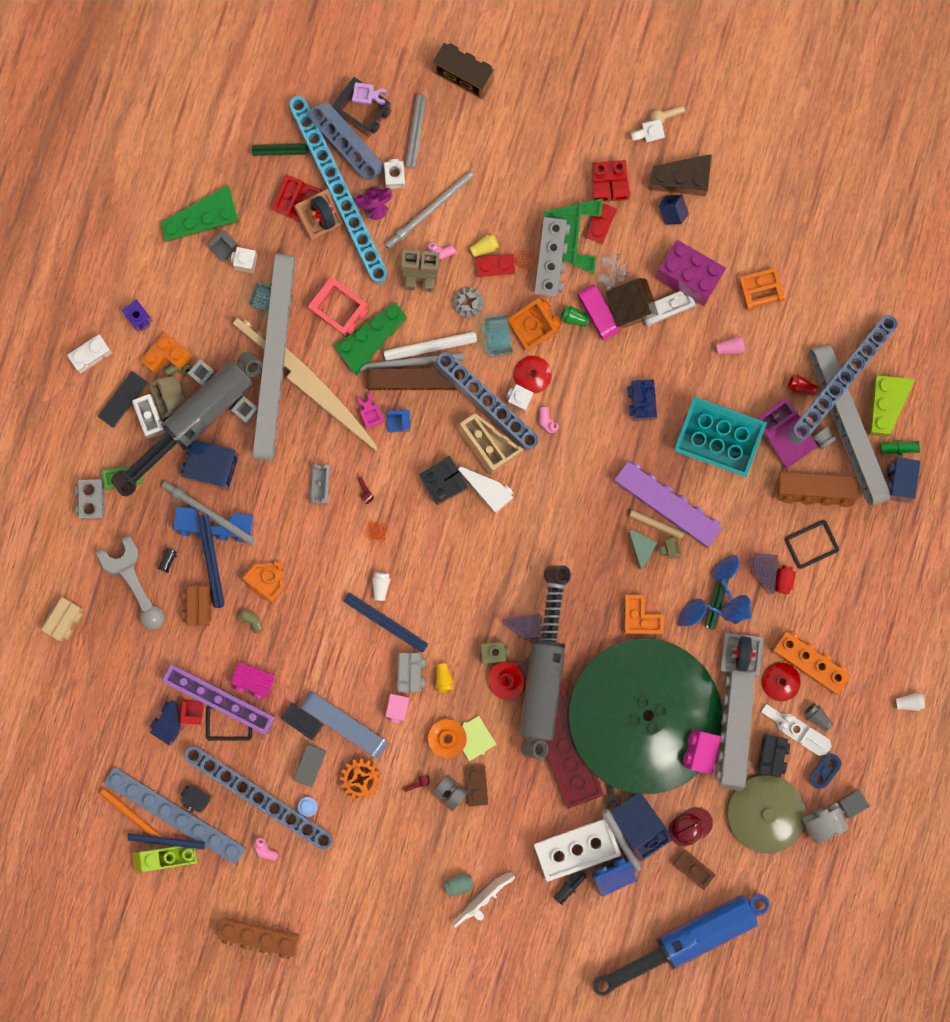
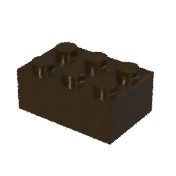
(463, 70)

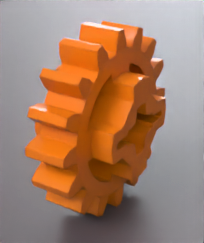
(357, 770)

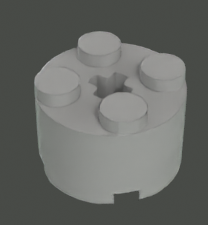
(825, 823)

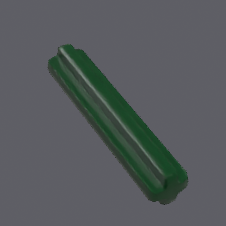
(279, 149)
(716, 602)

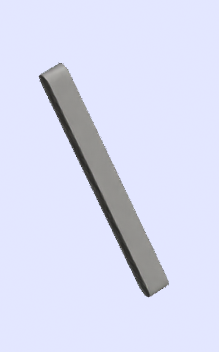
(274, 357)

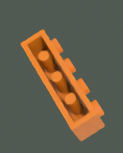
(811, 663)

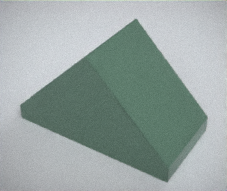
(642, 547)

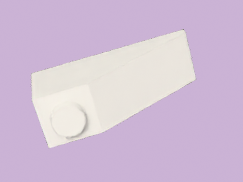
(491, 491)

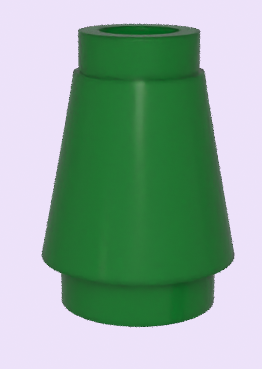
(574, 317)

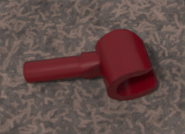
(367, 496)
(423, 781)

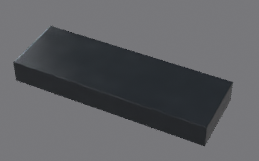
(122, 399)

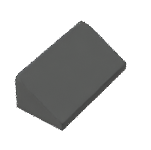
(309, 765)

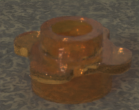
(372, 533)

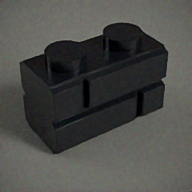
(773, 755)

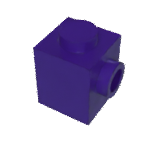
(137, 316)

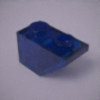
(168, 725)

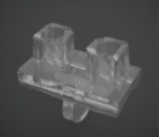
(612, 263)

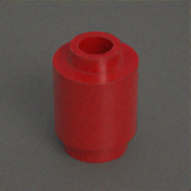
(785, 579)

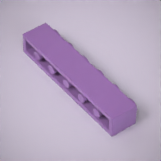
(667, 504)
(219, 699)

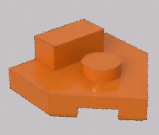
(265, 580)

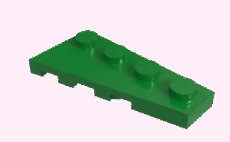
(207, 214)
(366, 340)

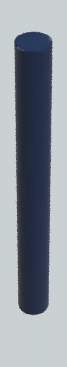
(166, 841)

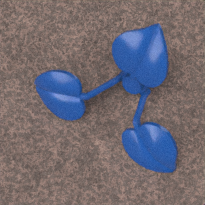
(733, 611)

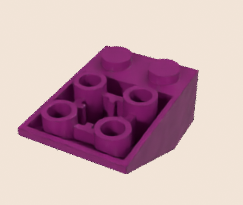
(779, 422)

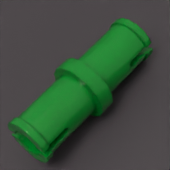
(899, 447)

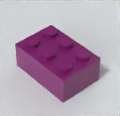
(690, 272)

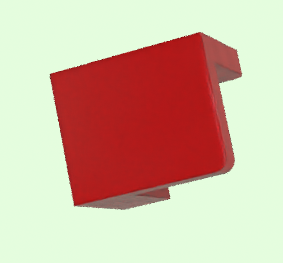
(192, 712)

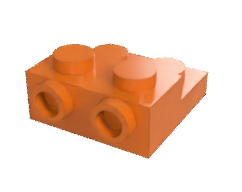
(535, 323)

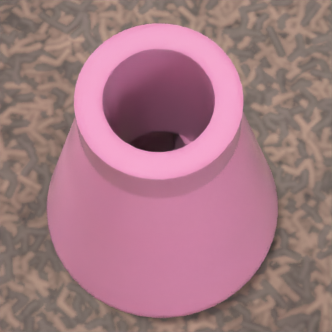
(731, 346)

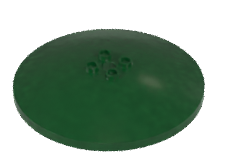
(610, 706)

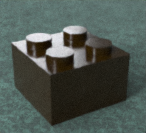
(632, 303)

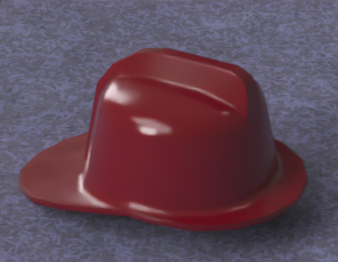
(690, 826)

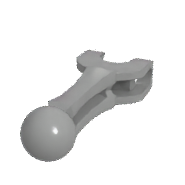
(151, 616)

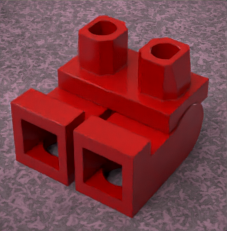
(612, 172)

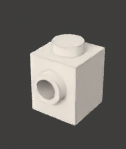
(244, 260)
(519, 398)

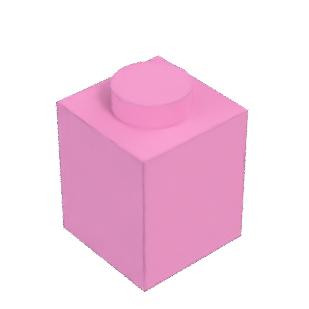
(397, 708)

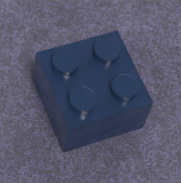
(903, 479)

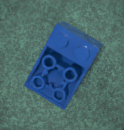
(614, 876)

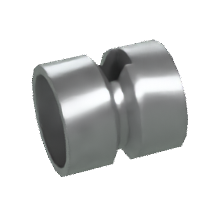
(455, 797)

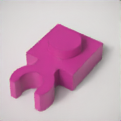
(370, 414)

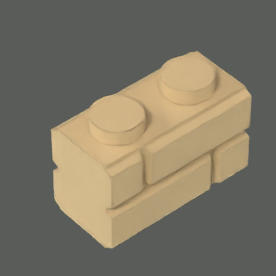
(62, 619)

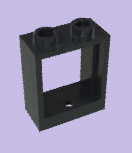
(344, 99)

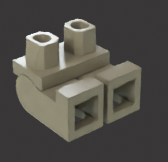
(420, 271)

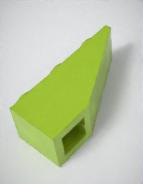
(163, 858)

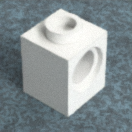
(394, 182)

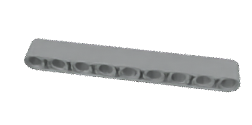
(851, 430)

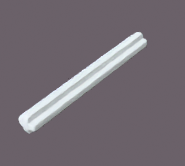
(430, 346)

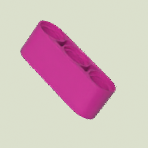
(598, 312)

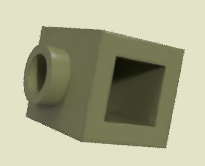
(494, 653)

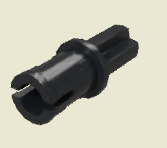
(569, 887)

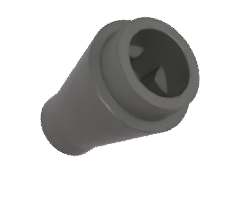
(818, 717)

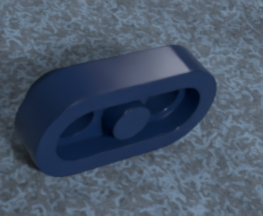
(827, 773)

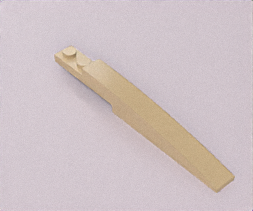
(310, 385)

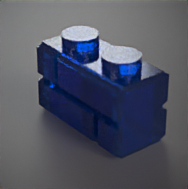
(643, 400)

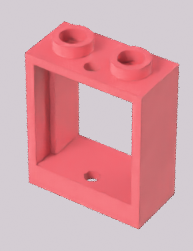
(323, 295)

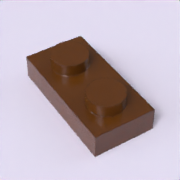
(477, 786)
(694, 869)

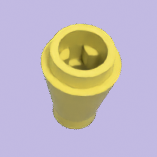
(485, 245)

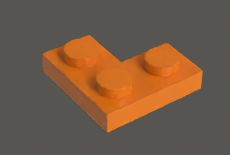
(165, 349)
(637, 621)

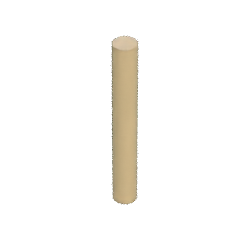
(657, 524)

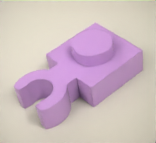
(365, 94)

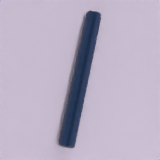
(211, 561)
(385, 622)

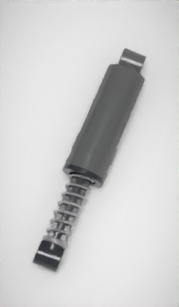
(544, 671)

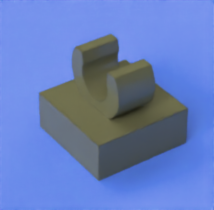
(671, 549)

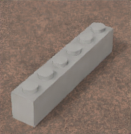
(736, 730)

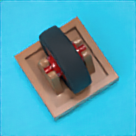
(318, 214)

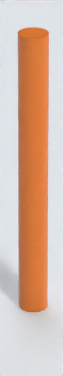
(128, 813)

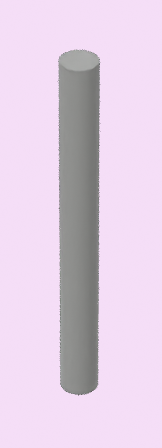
(621, 840)

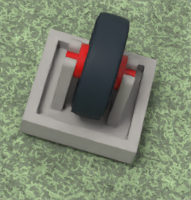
(741, 653)

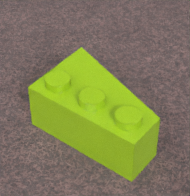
(886, 403)

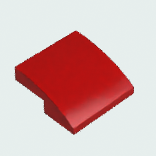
(291, 193)

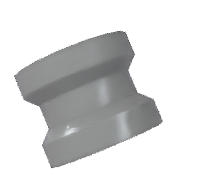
(824, 438)

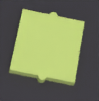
(478, 738)

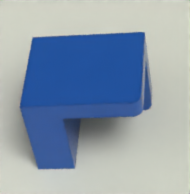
(398, 421)

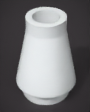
(380, 585)
(911, 702)

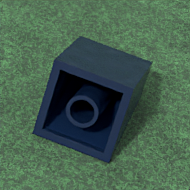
(210, 464)
(641, 826)

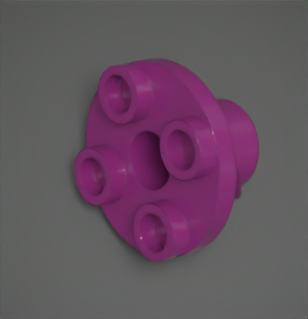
(374, 202)

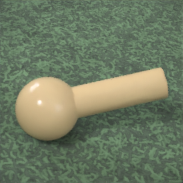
(667, 114)

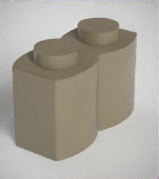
(167, 395)

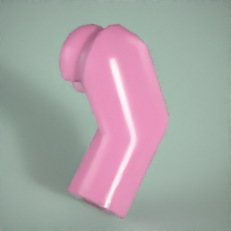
(444, 253)
(263, 851)

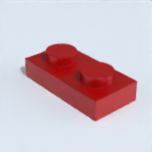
(600, 225)
(495, 265)

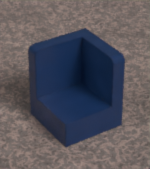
(673, 209)

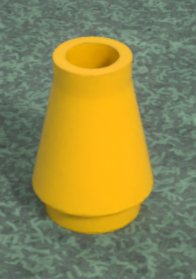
(443, 679)

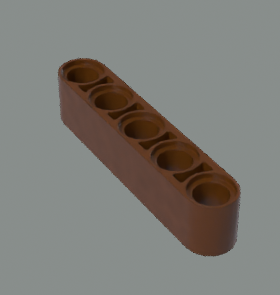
(408, 379)

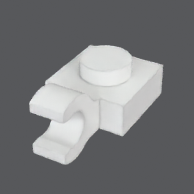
(651, 130)

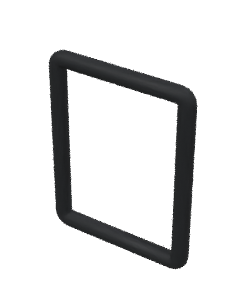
(818, 558)
(223, 738)

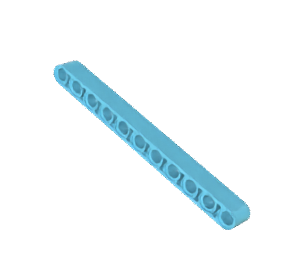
(339, 199)

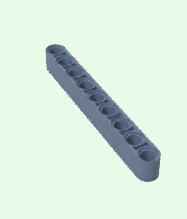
(836, 384)
(252, 789)

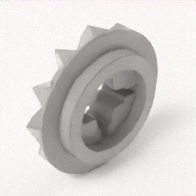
(465, 310)

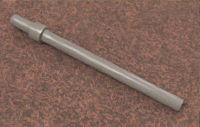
(402, 233)
(408, 362)
(180, 494)

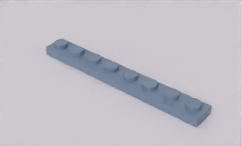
(174, 815)

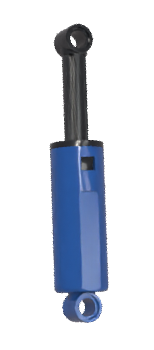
(691, 940)

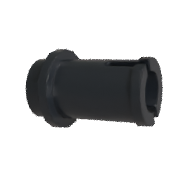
(167, 560)

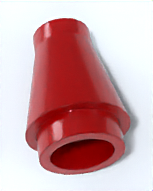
(800, 385)

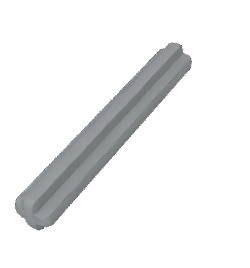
(415, 131)

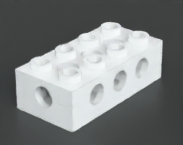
(588, 857)

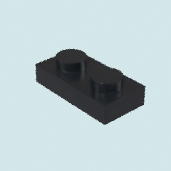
(302, 721)

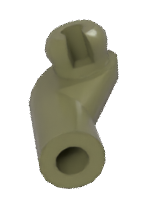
(172, 369)
(252, 618)

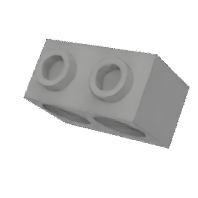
(96, 499)

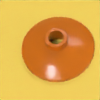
(436, 738)

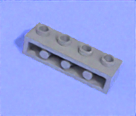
(550, 256)

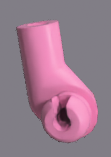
(545, 422)

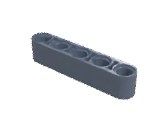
(355, 143)
(344, 724)

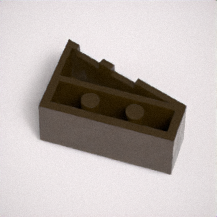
(682, 176)

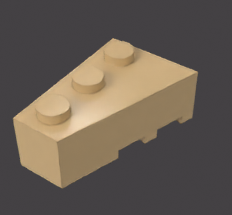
(487, 443)

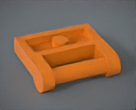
(758, 283)

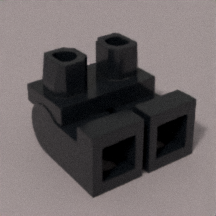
(435, 482)

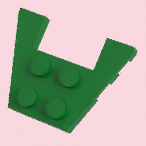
(573, 216)

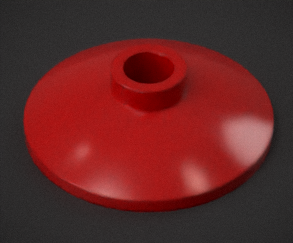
(537, 383)
(499, 684)
(771, 684)

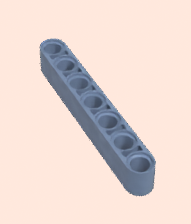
(495, 402)

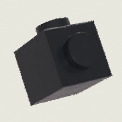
(195, 798)

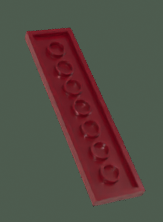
(573, 776)

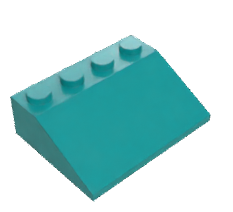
(720, 436)

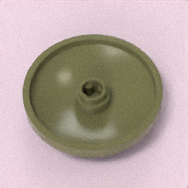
(766, 814)

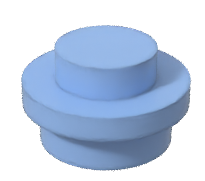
(307, 806)

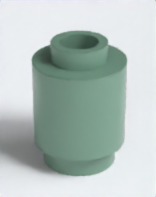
(459, 884)

